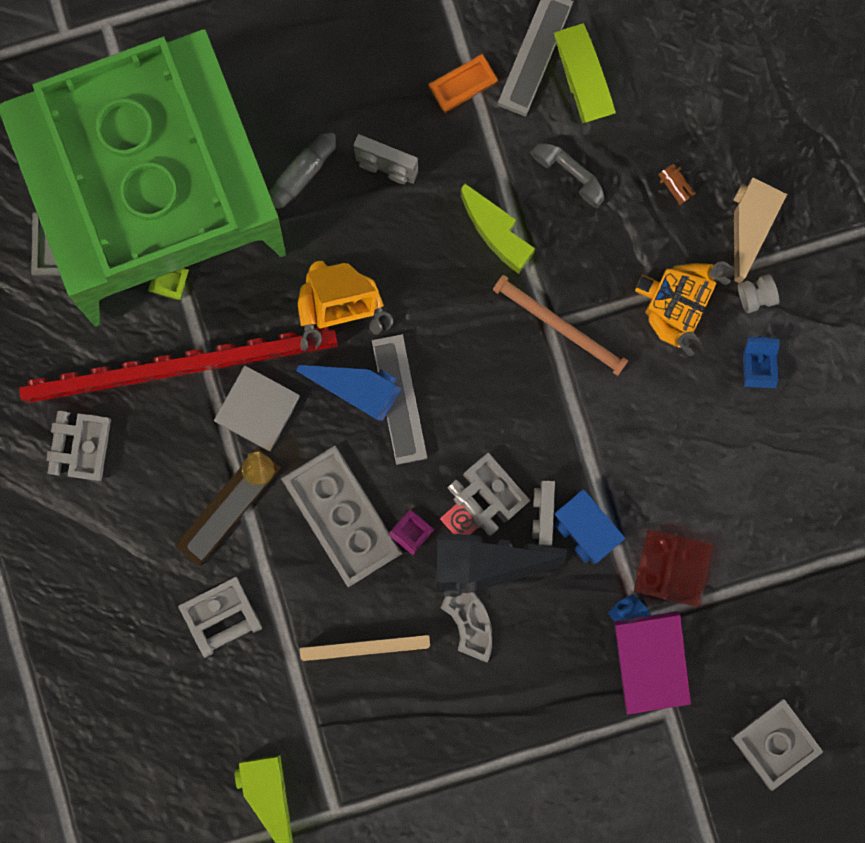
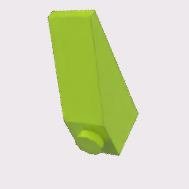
(266, 794)

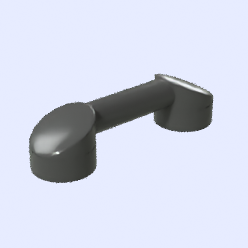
(547, 154)

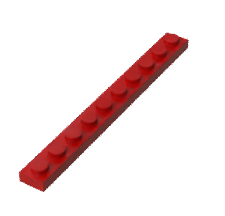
(166, 367)

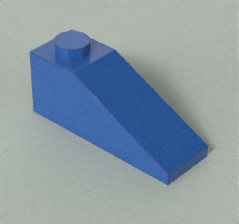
(360, 387)

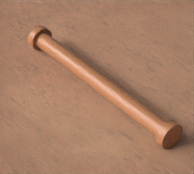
(560, 325)

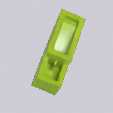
(584, 73)
(496, 229)

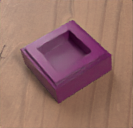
(411, 532)

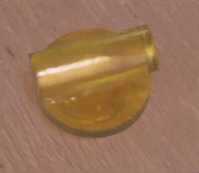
(257, 469)

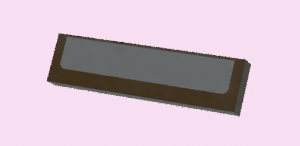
(220, 516)

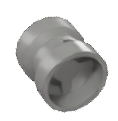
(758, 293)

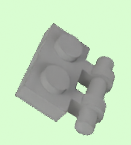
(87, 449)
(495, 488)

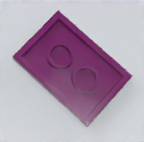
(652, 662)

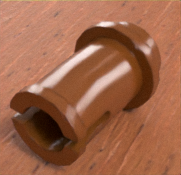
(676, 184)

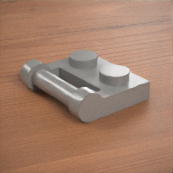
(214, 607)

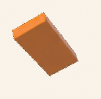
(463, 83)

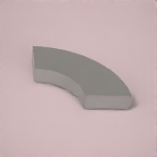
(472, 624)

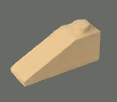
(752, 221)

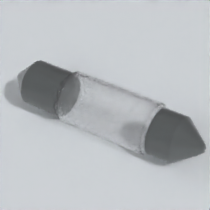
(302, 169)

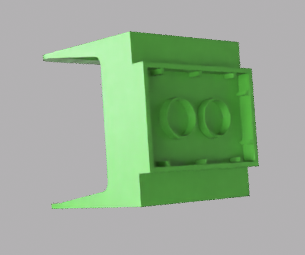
(139, 167)

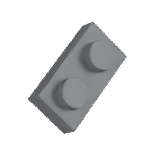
(544, 499)

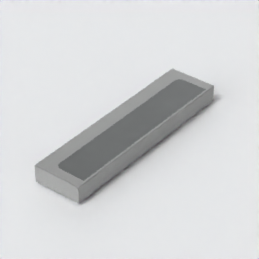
(534, 56)
(403, 414)

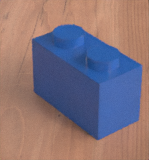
(587, 527)

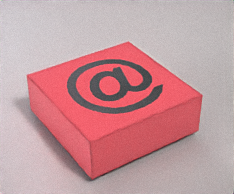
(459, 521)

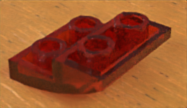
(673, 568)

